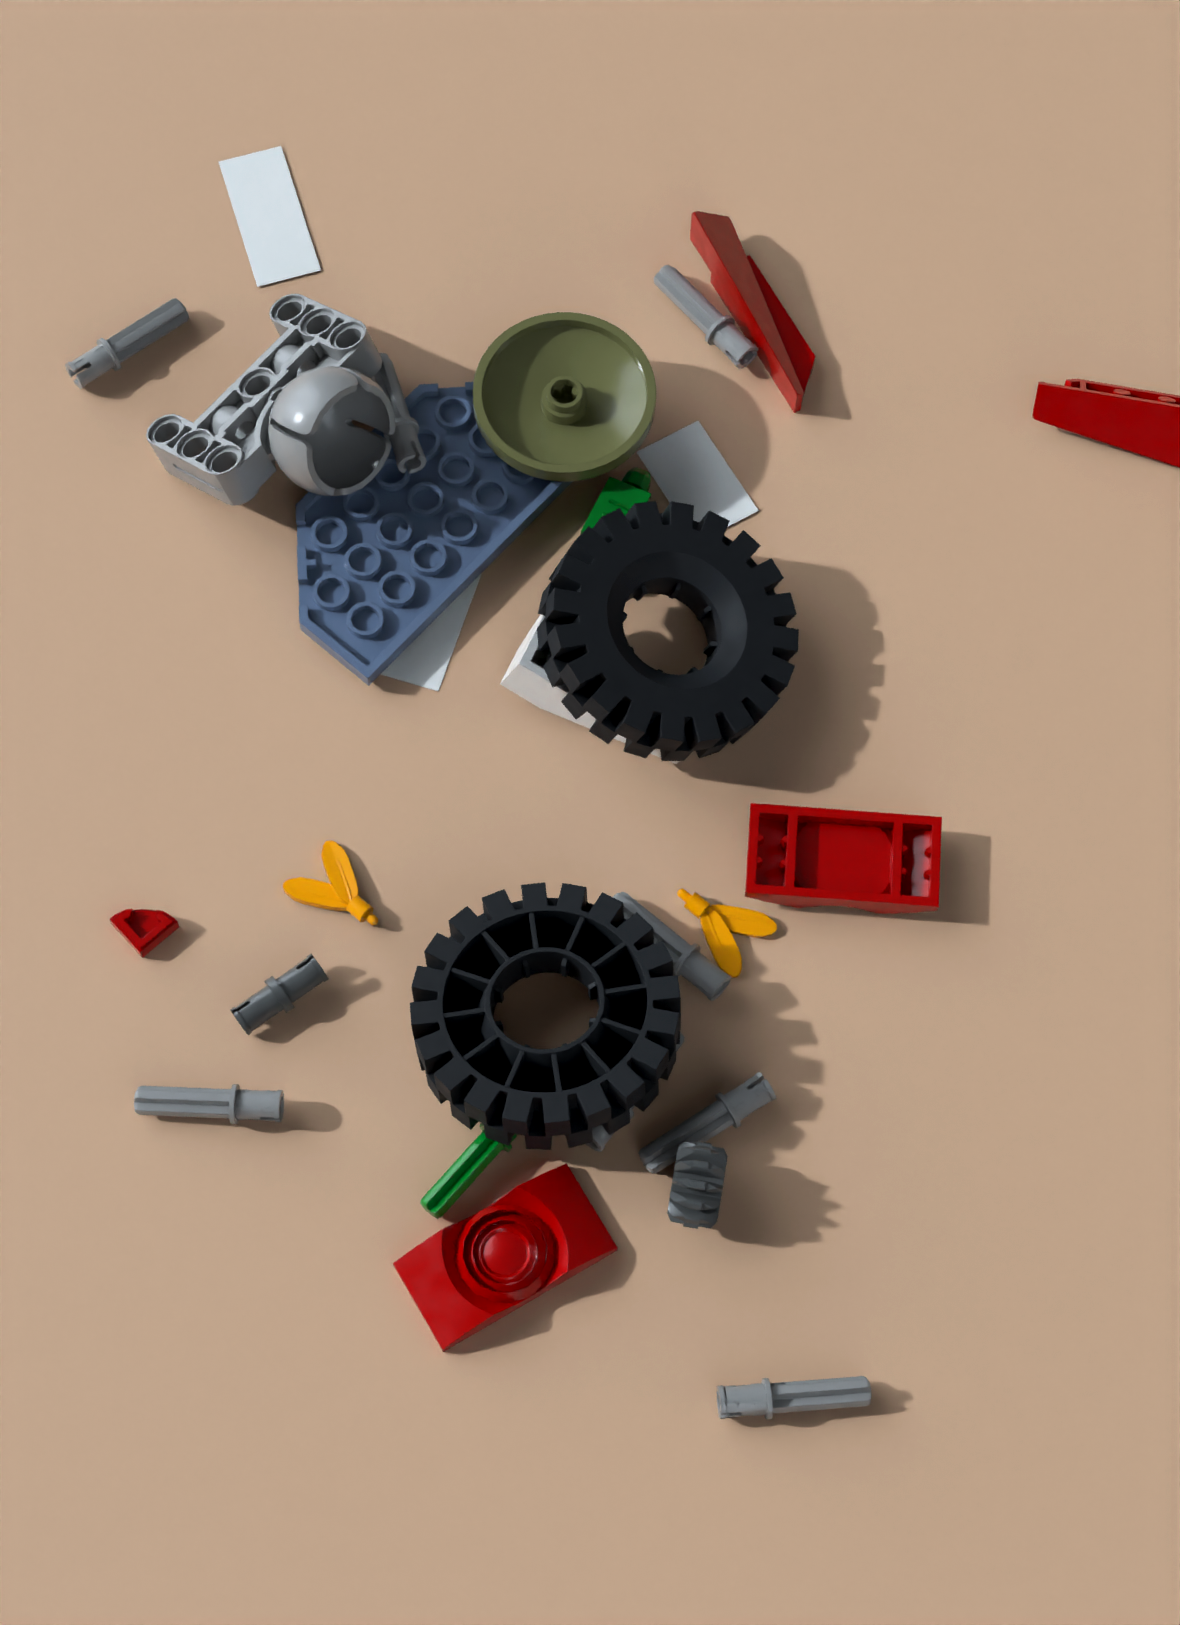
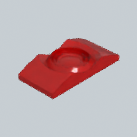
(843, 859)
(504, 1256)

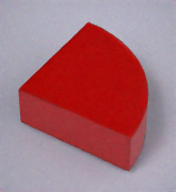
(144, 928)

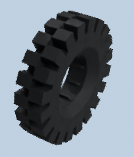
(709, 575)
(561, 1087)

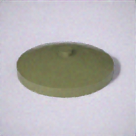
(564, 396)

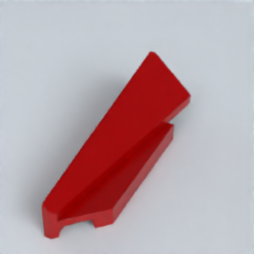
(754, 305)
(1114, 415)

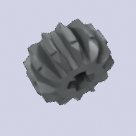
(697, 1185)

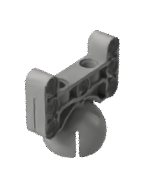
(289, 410)

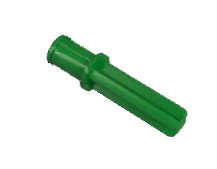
(462, 1174)

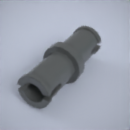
(279, 994)

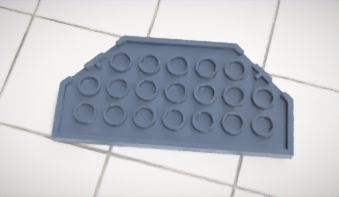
(410, 543)

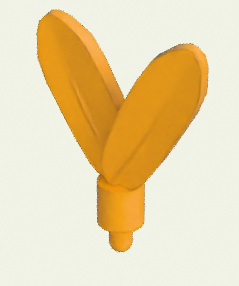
(338, 895)
(721, 921)

